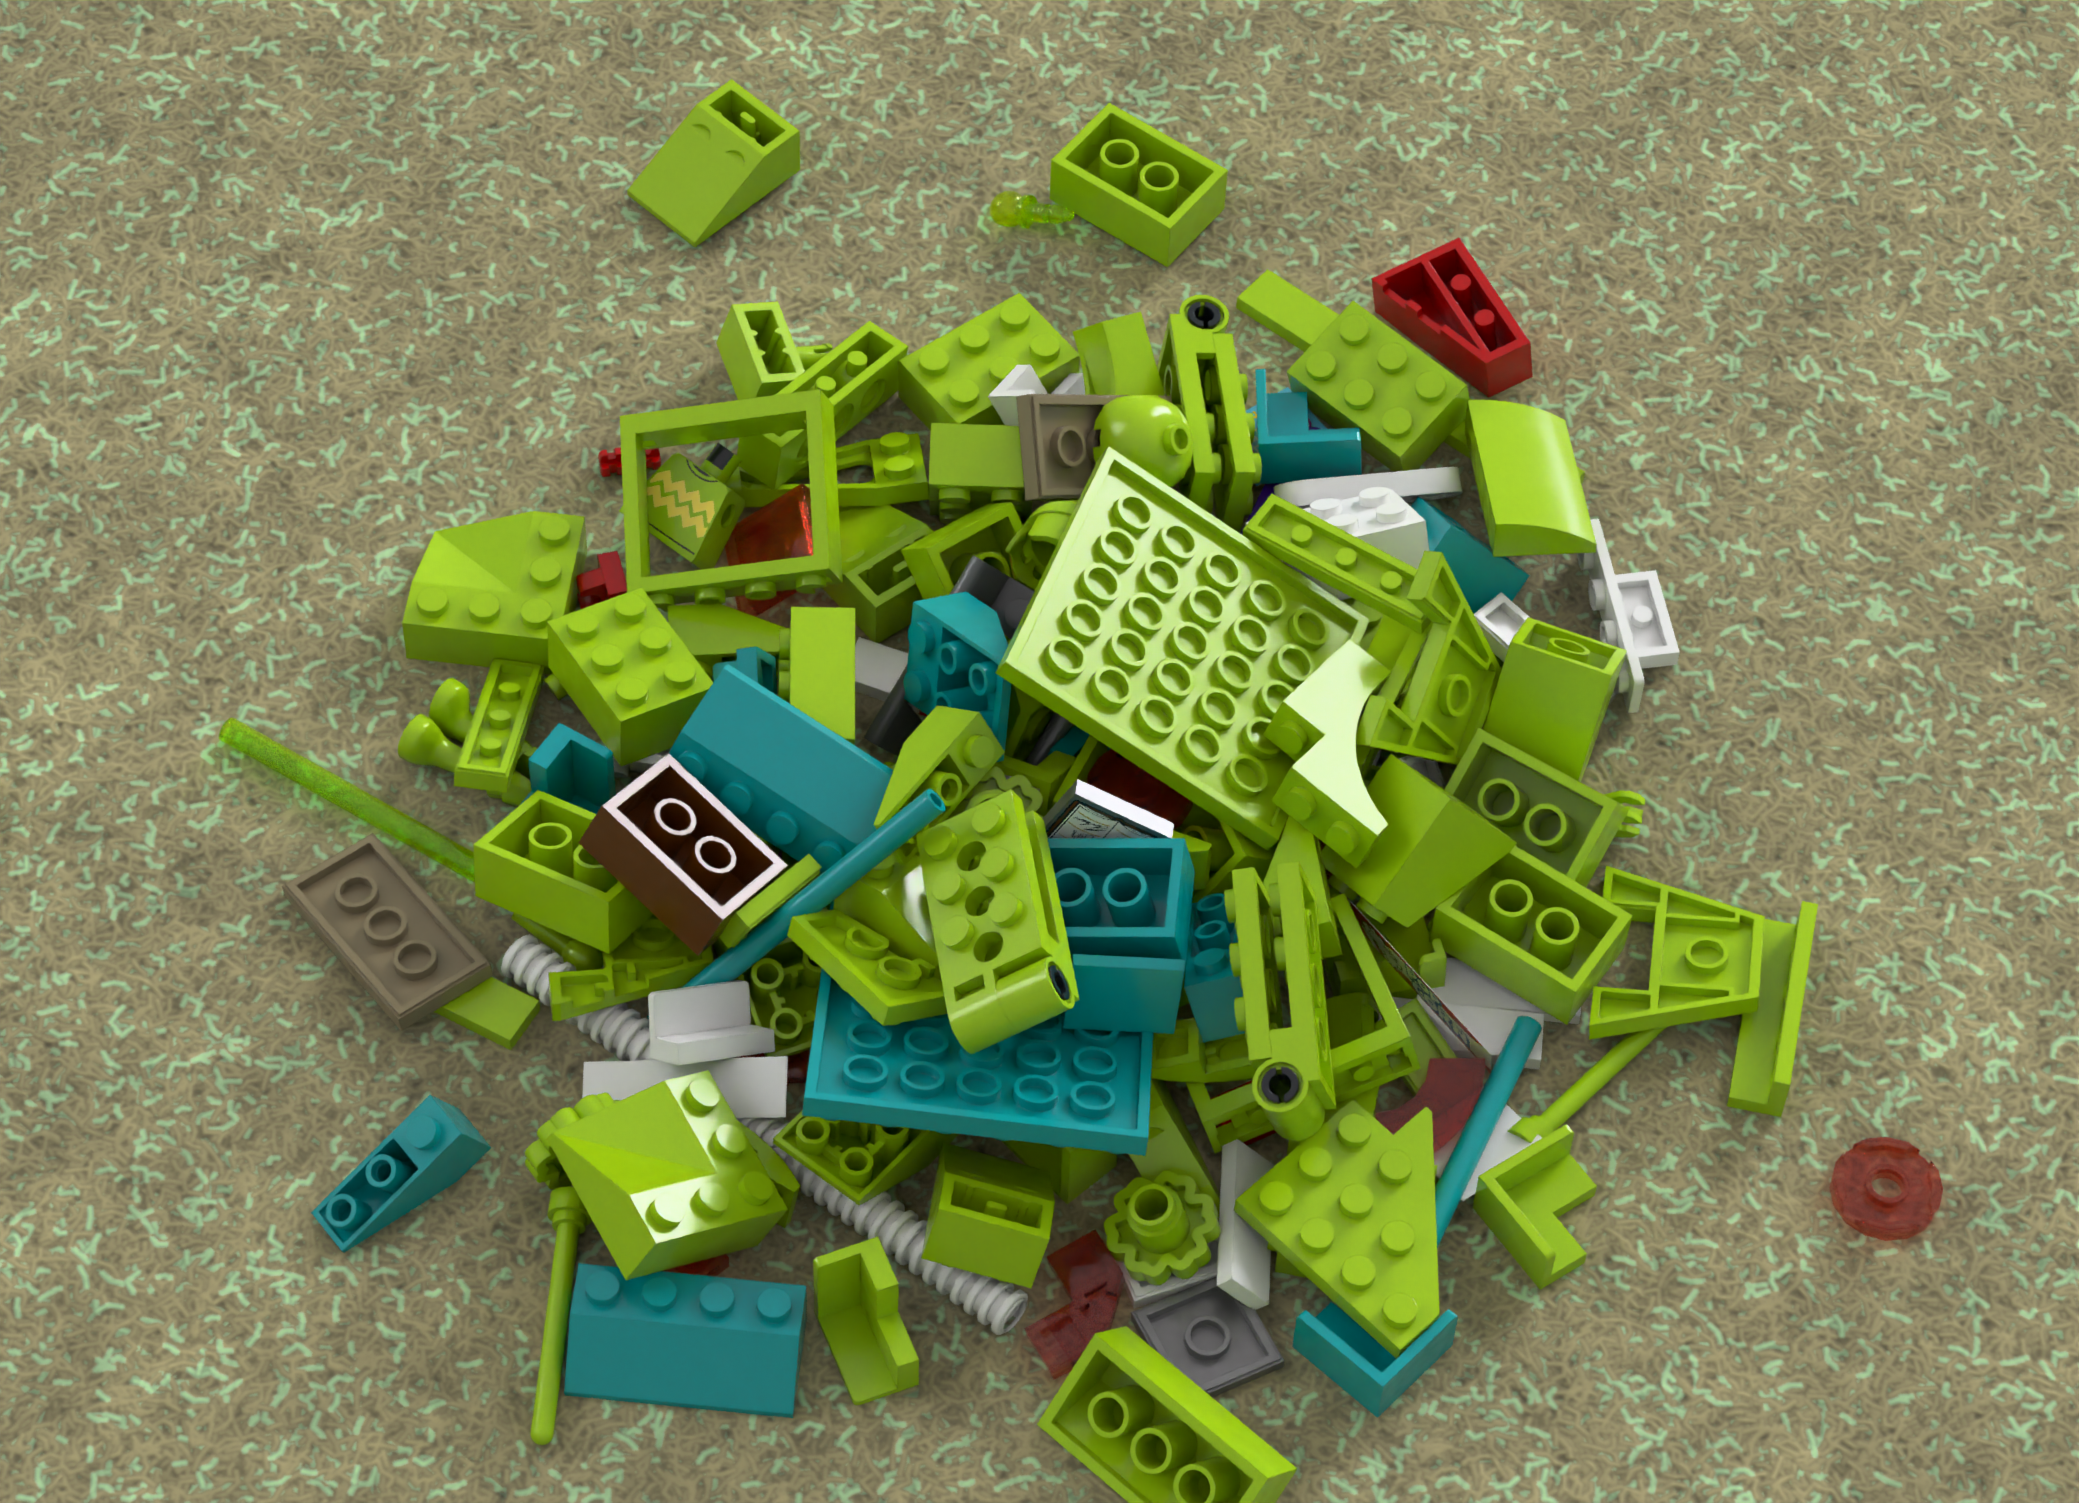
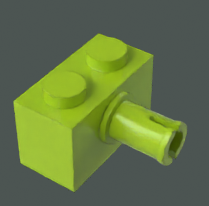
(762, 351)

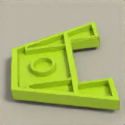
(1450, 682)
(1701, 959)

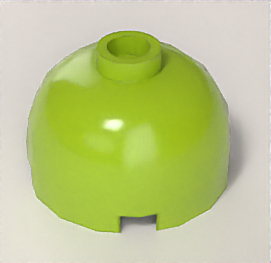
(1148, 434)

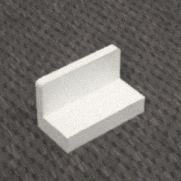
(705, 1024)

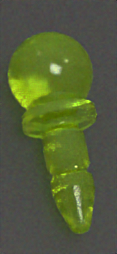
(1013, 209)

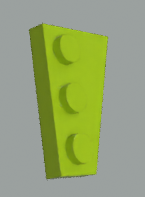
(862, 965)

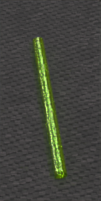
(349, 797)

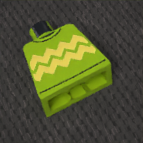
(693, 506)

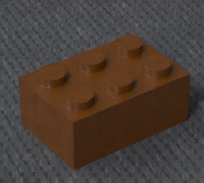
(681, 852)

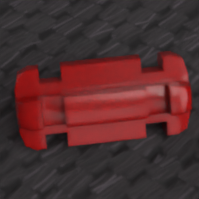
(612, 462)

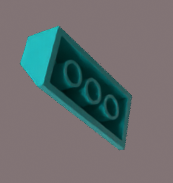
(781, 770)
(686, 1341)

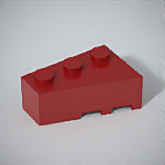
(1455, 317)

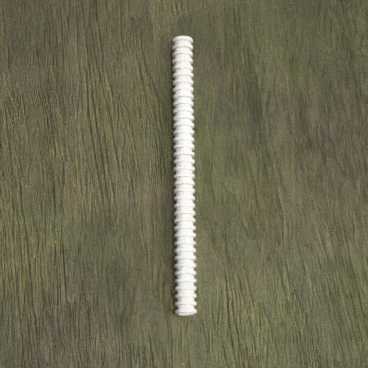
(898, 1231)

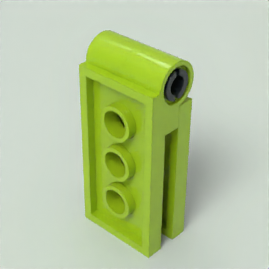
(1205, 384)
(996, 921)
(1291, 1063)

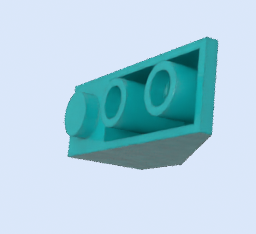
(1209, 971)
(402, 1172)

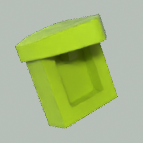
(1350, 1017)

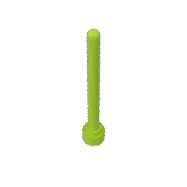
(1585, 1086)
(569, 1220)

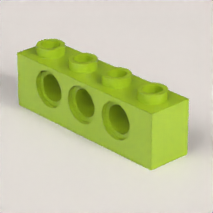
(855, 380)

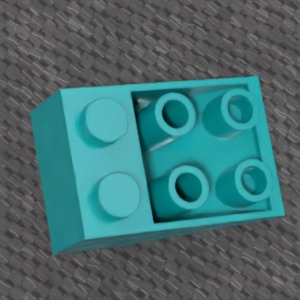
(955, 657)

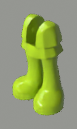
(450, 716)

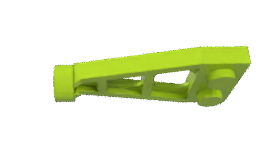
(895, 465)

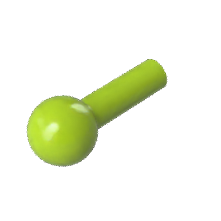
(573, 951)

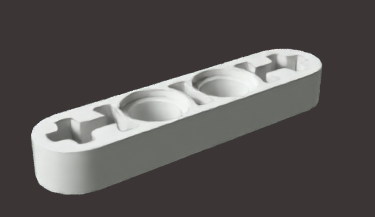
(1409, 484)

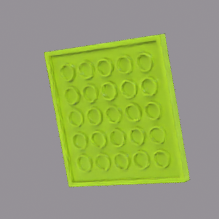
(1175, 642)

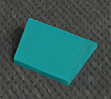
(1125, 993)

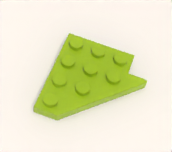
(1359, 1220)

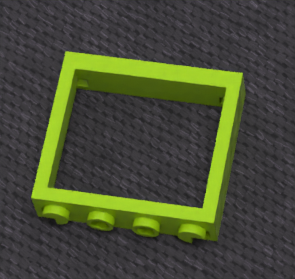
(725, 421)
(1355, 1065)

